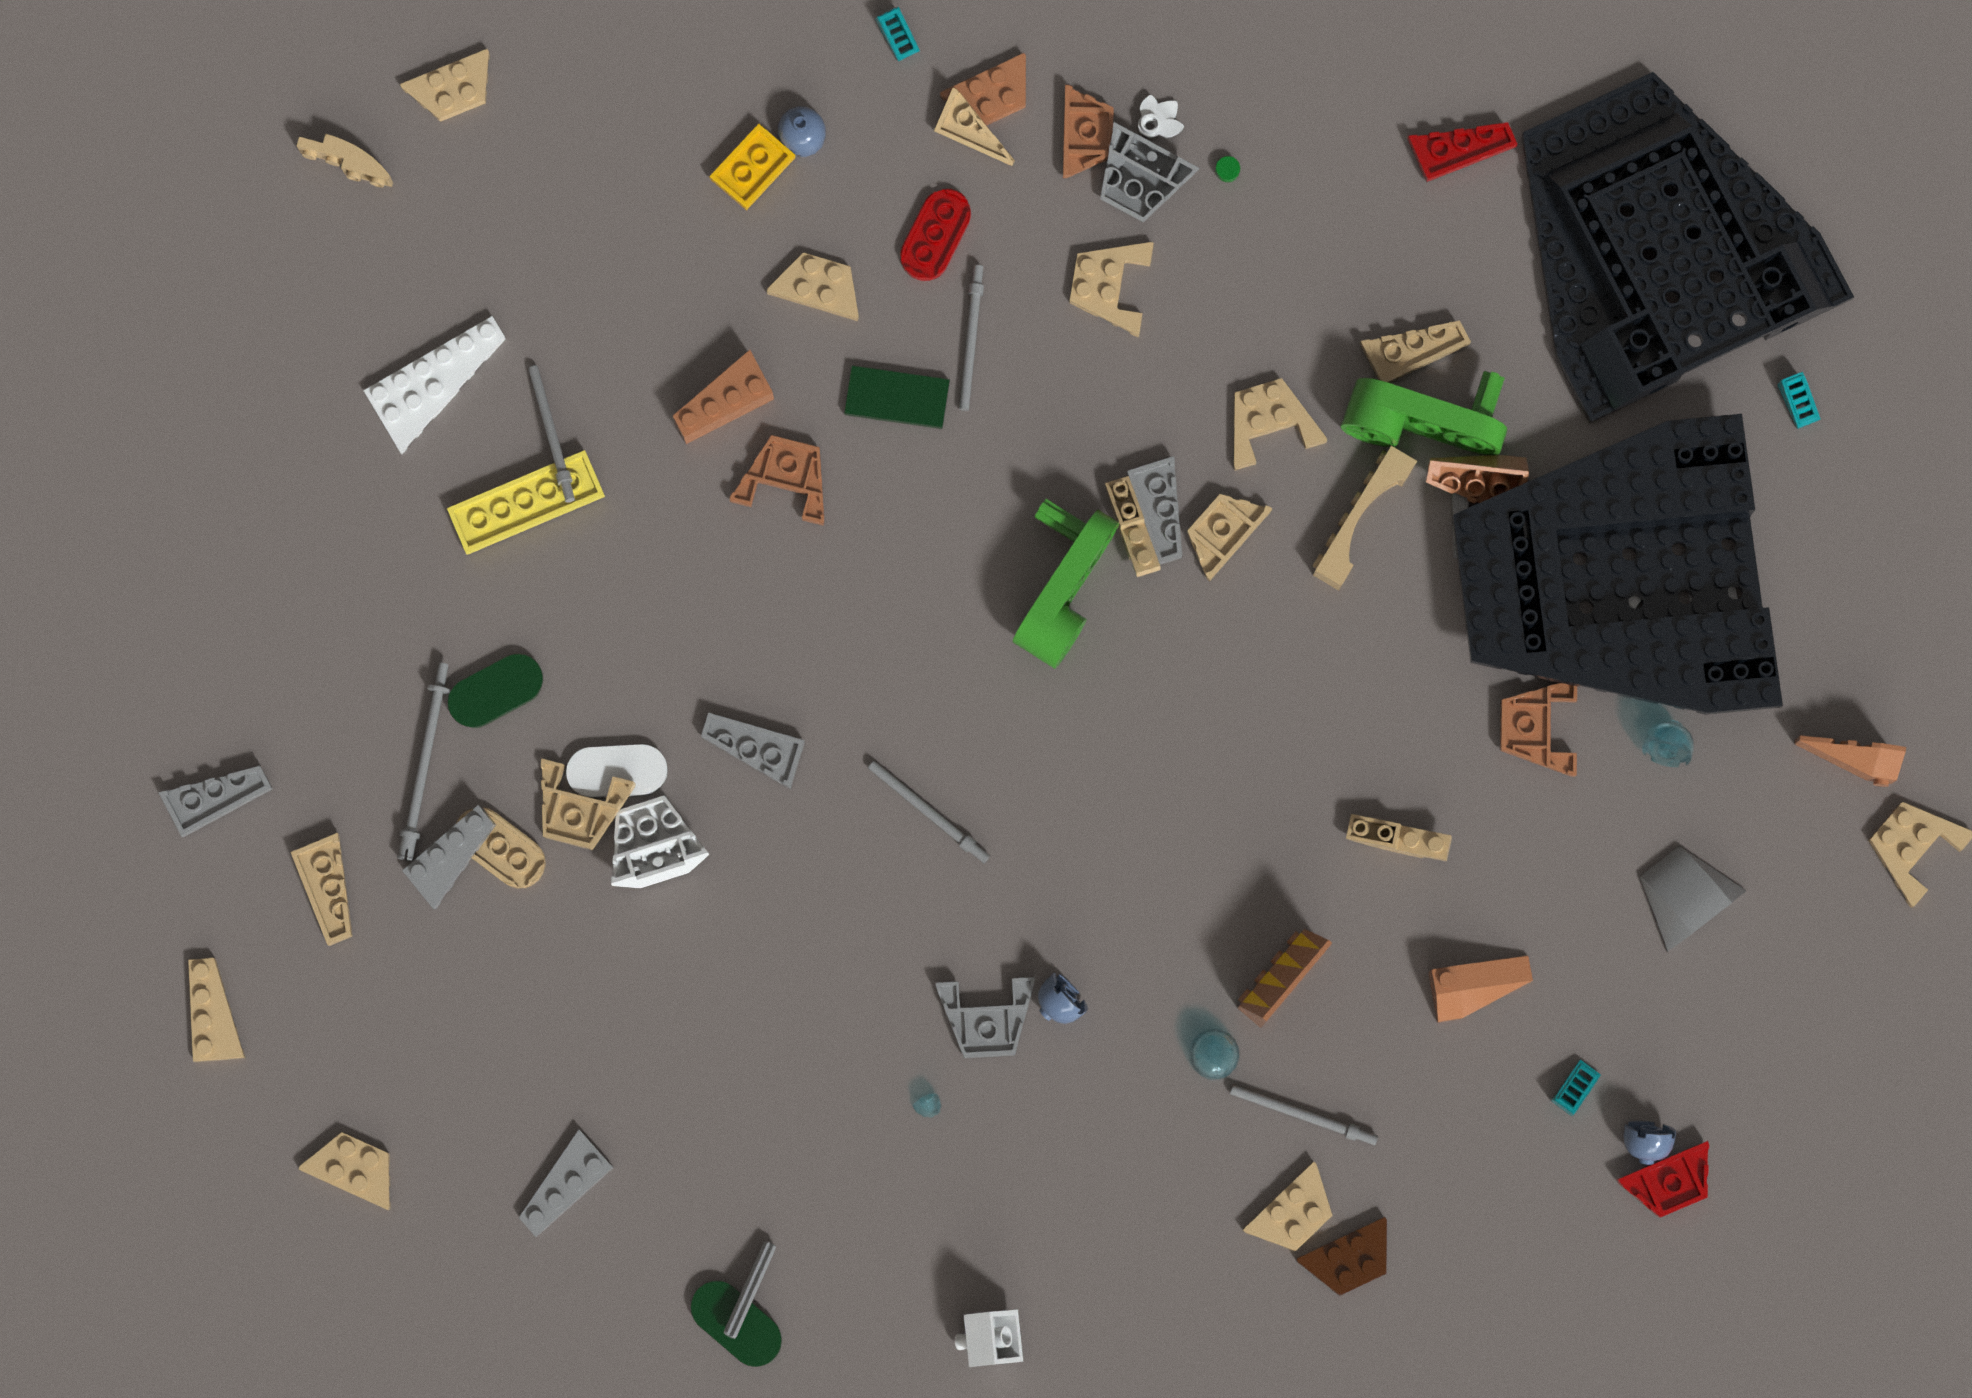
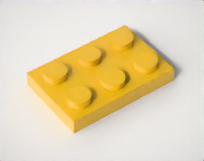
(752, 167)

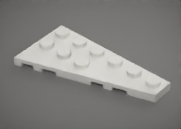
(424, 387)

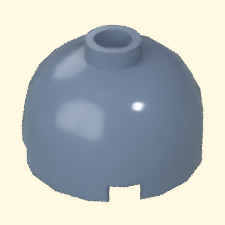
(802, 131)
(1060, 1001)
(1648, 1141)

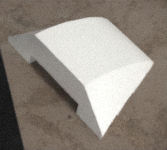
(652, 845)

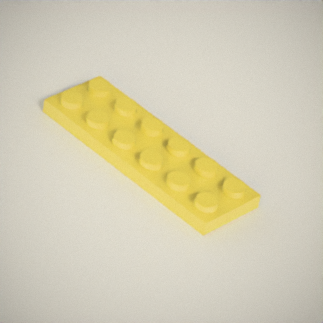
(523, 504)

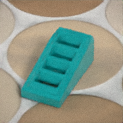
(896, 13)
(1807, 397)
(1564, 1104)

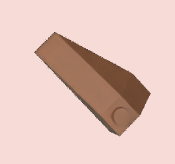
(1477, 476)
(1870, 762)
(1469, 987)

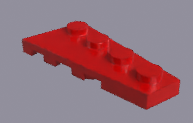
(1454, 150)

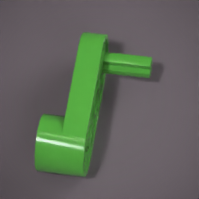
(1382, 410)
(1050, 624)

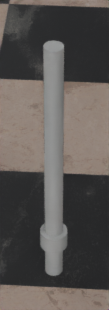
(975, 291)
(563, 475)
(966, 843)
(1351, 1131)

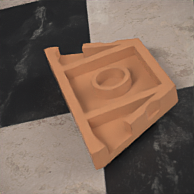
(996, 90)
(1086, 132)

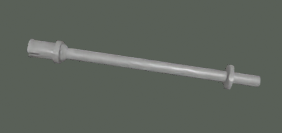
(410, 833)

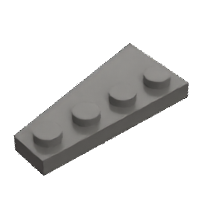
(1157, 497)
(760, 748)
(209, 800)
(444, 860)
(566, 1183)

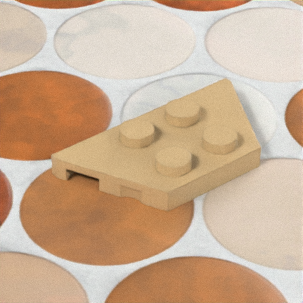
(452, 87)
(818, 285)
(1224, 530)
(353, 1168)
(1294, 1212)

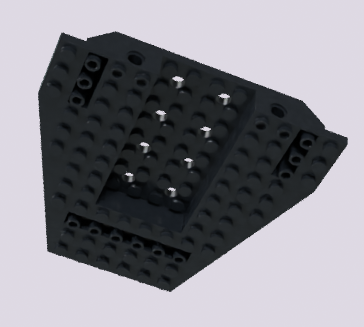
(1607, 300)
(1644, 494)

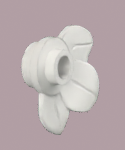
(1161, 116)

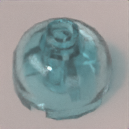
(1669, 744)
(1214, 1054)

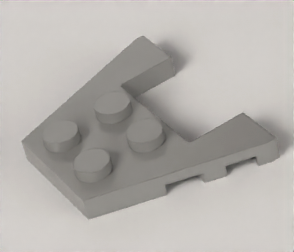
(990, 1029)

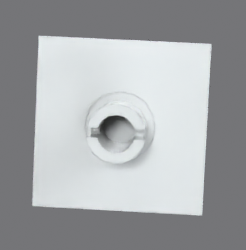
(991, 1338)

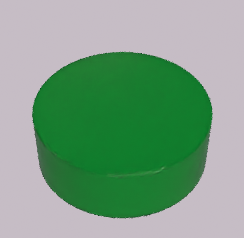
(1227, 169)

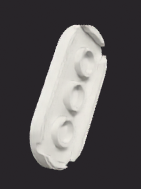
(593, 767)

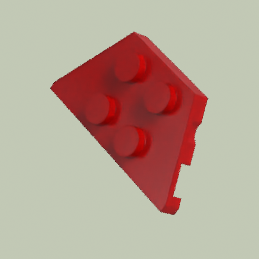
(1671, 1182)

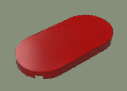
(935, 234)

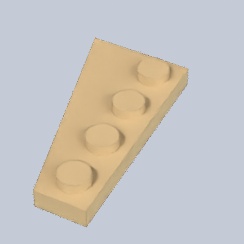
(1407, 352)
(324, 881)
(211, 1016)

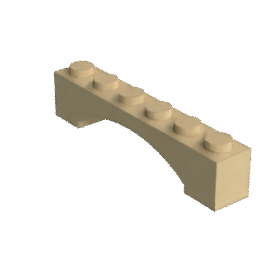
(1392, 471)

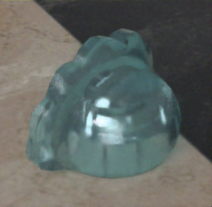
(928, 1105)

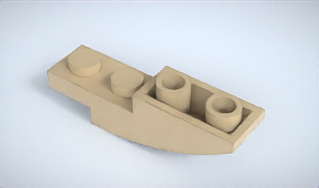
(354, 161)
(1132, 526)
(1398, 838)

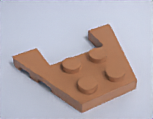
(788, 467)
(1527, 727)

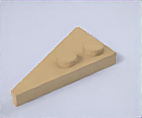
(965, 126)

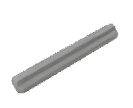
(749, 1290)

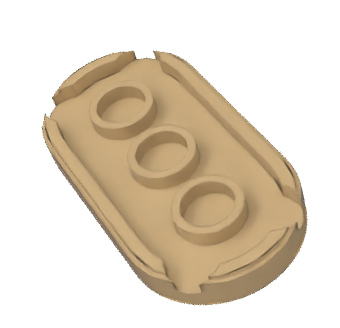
(510, 854)

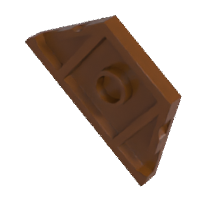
(1350, 1259)

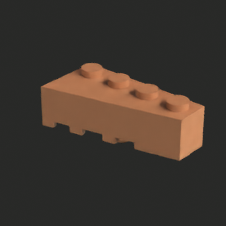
(725, 399)

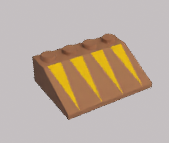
(1283, 977)

